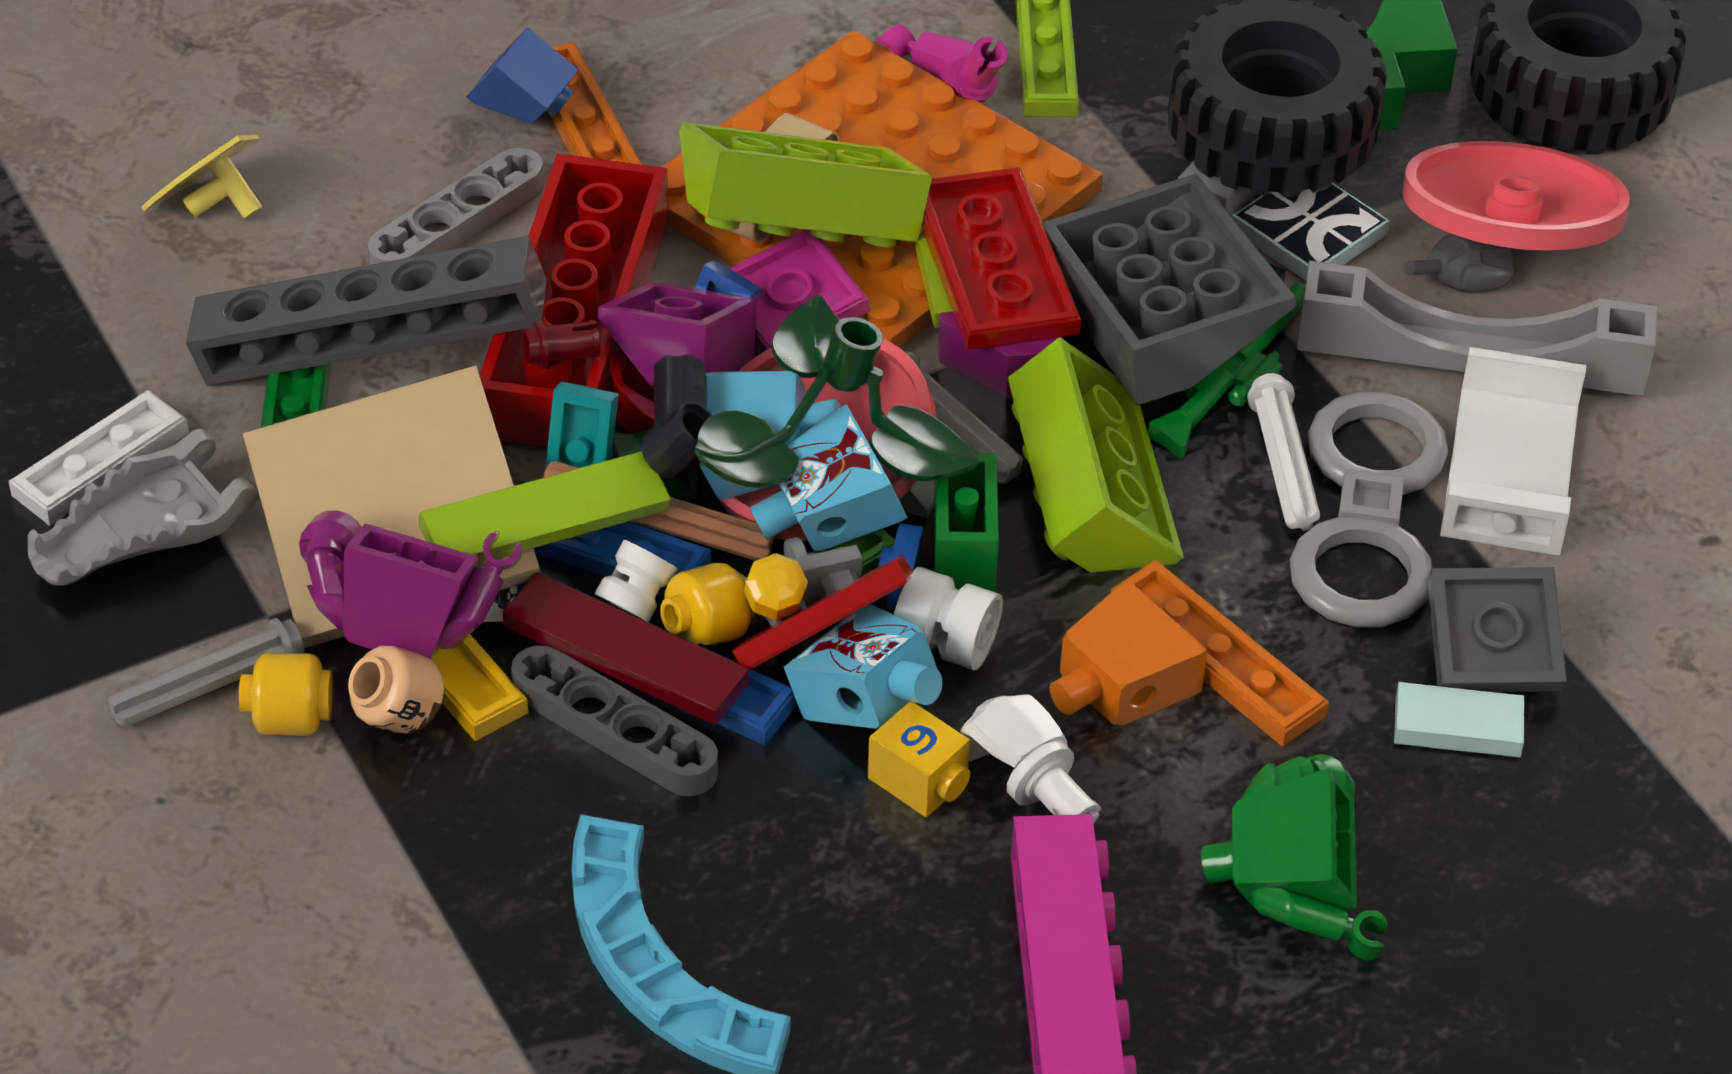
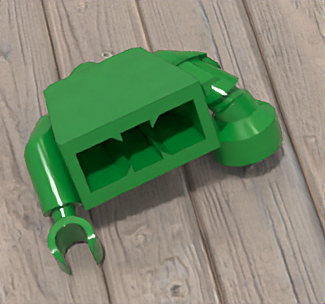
(1297, 851)

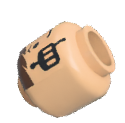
(396, 689)

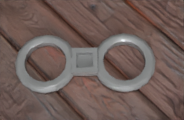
(1369, 509)

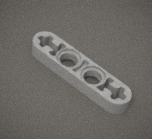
(506, 179)

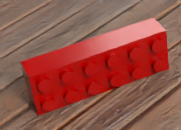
(595, 243)

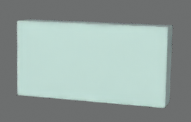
(1459, 719)

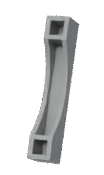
(1363, 317)

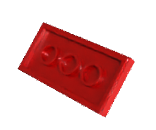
(996, 260)

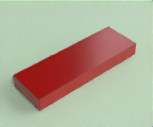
(823, 613)

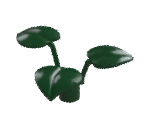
(844, 355)

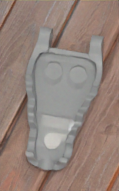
(141, 509)

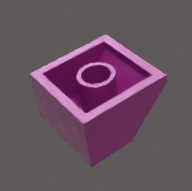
(682, 321)

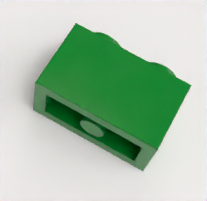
(967, 525)

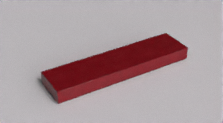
(626, 648)

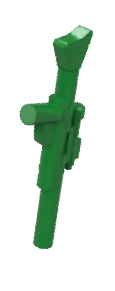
(1240, 370)

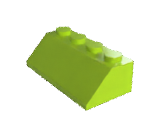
(802, 185)
(1091, 464)

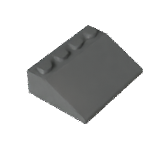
(1166, 285)

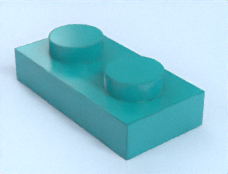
(581, 425)

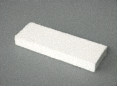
(62, 476)

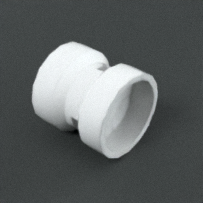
(636, 581)

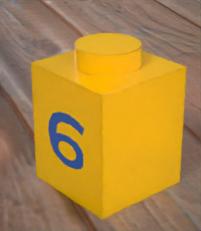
(919, 759)

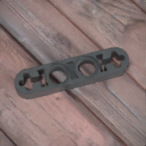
(620, 713)

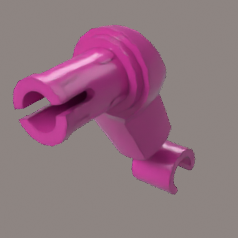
(957, 62)

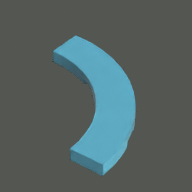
(648, 973)

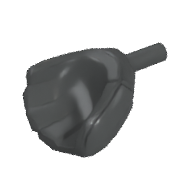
(1466, 264)

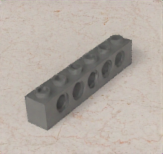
(367, 311)

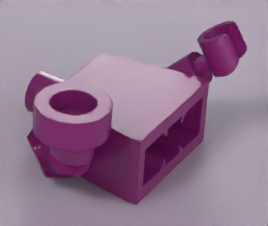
(397, 586)

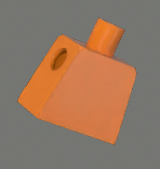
(1127, 660)

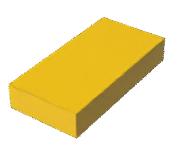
(478, 689)

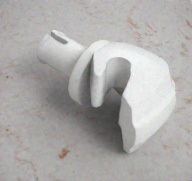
(1028, 738)

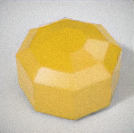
(775, 586)

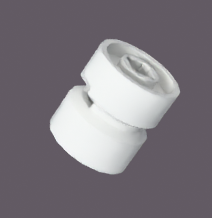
(953, 619)

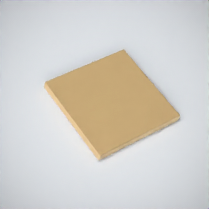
(381, 466)

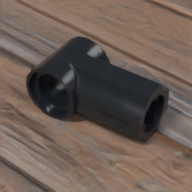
(678, 415)

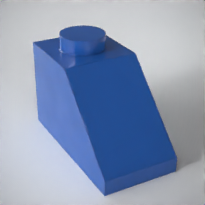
(525, 80)

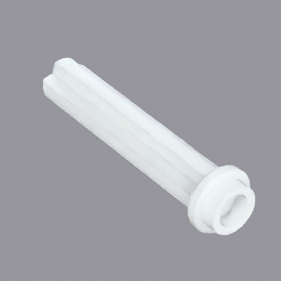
(1272, 401)

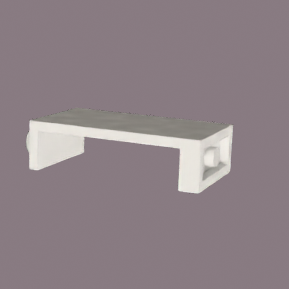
(1513, 451)

